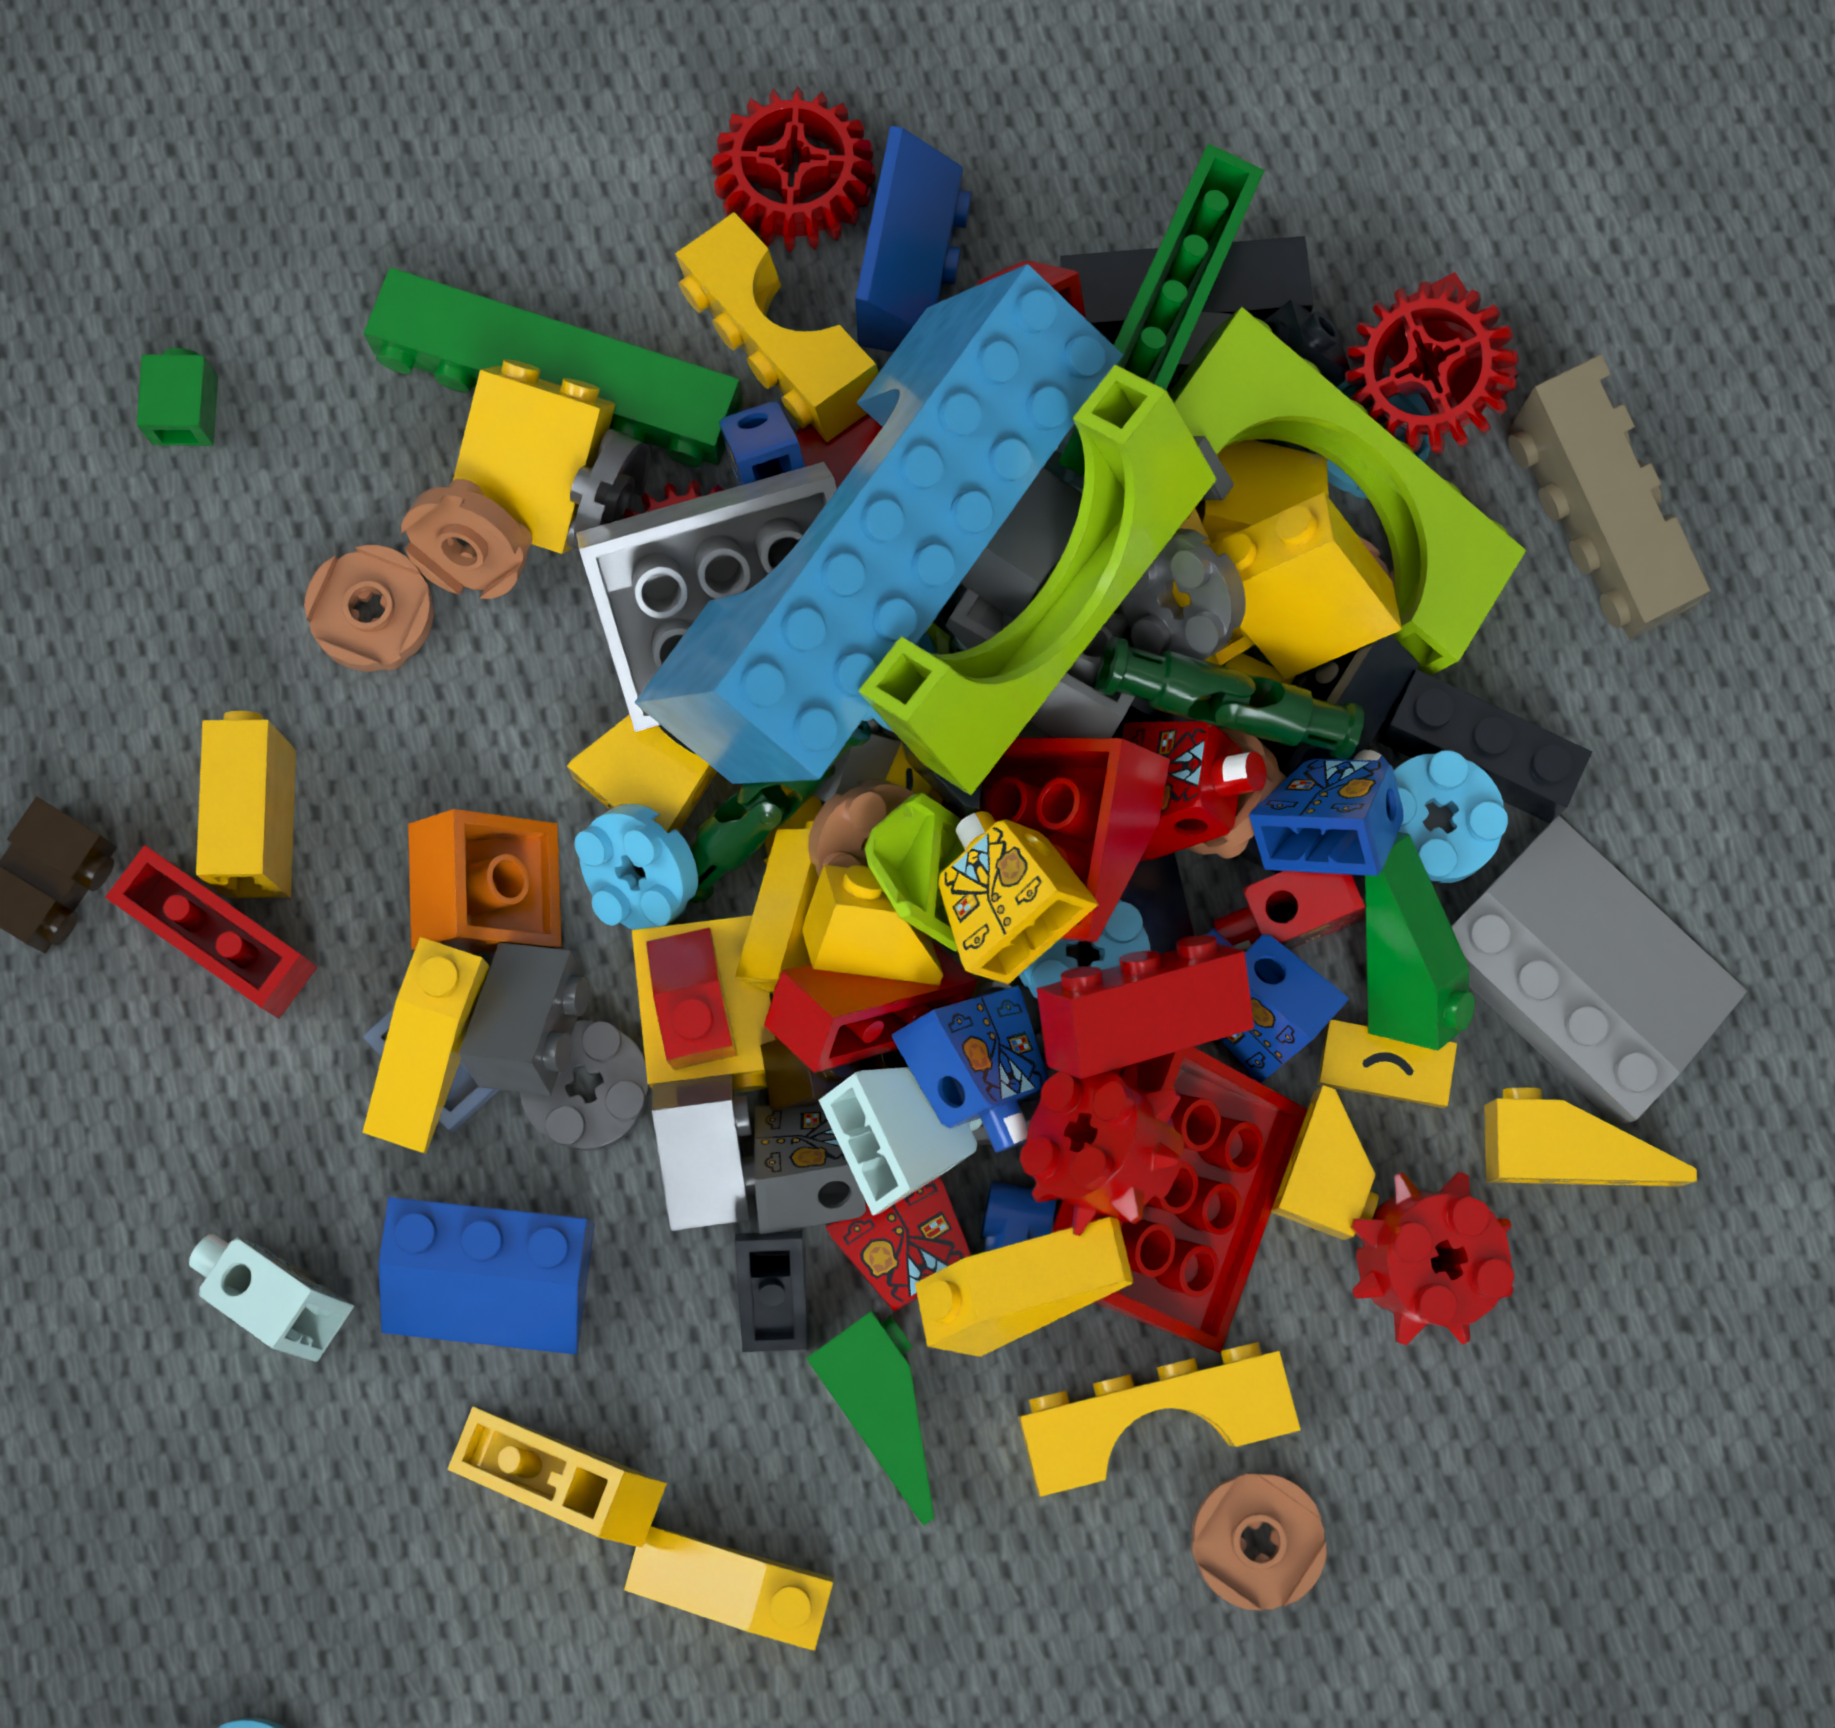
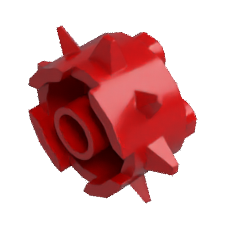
(1102, 1145)
(1469, 1253)

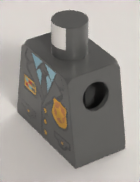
(801, 1171)

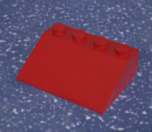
(1090, 801)
(1202, 1237)

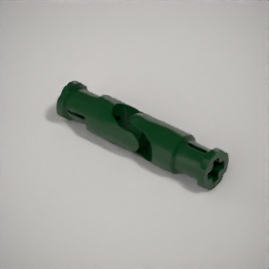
(1238, 699)
(749, 816)

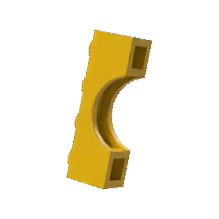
(815, 370)
(1241, 1399)

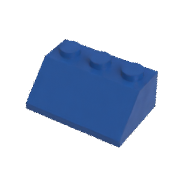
(909, 240)
(484, 1275)

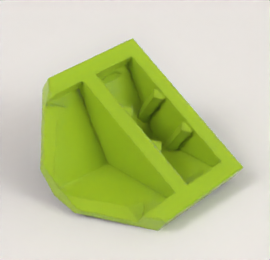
(907, 859)

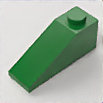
(1413, 956)
(876, 1393)

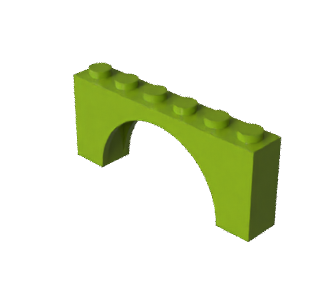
(1136, 494)
(1443, 548)

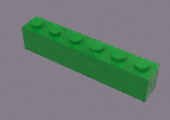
(1181, 274)
(460, 333)

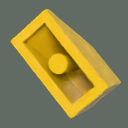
(860, 933)
(1327, 1171)

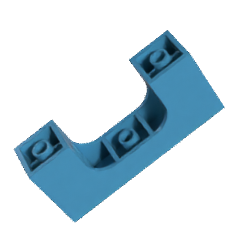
(967, 424)

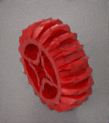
(817, 170)
(1403, 377)

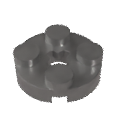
(609, 487)
(1214, 592)
(619, 1099)

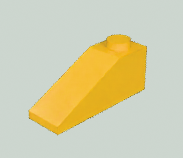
(424, 1044)
(1562, 1144)
(1021, 1287)
(557, 1478)
(731, 1587)

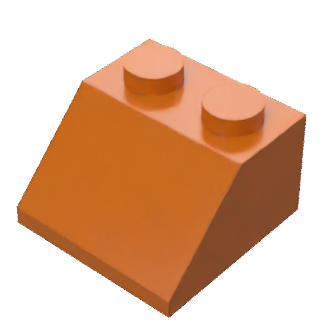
(484, 881)

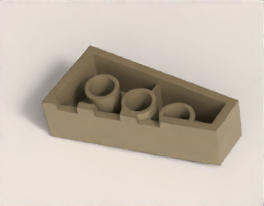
(1606, 499)

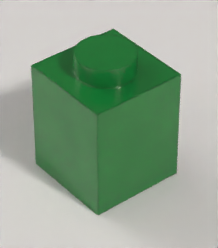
(177, 398)

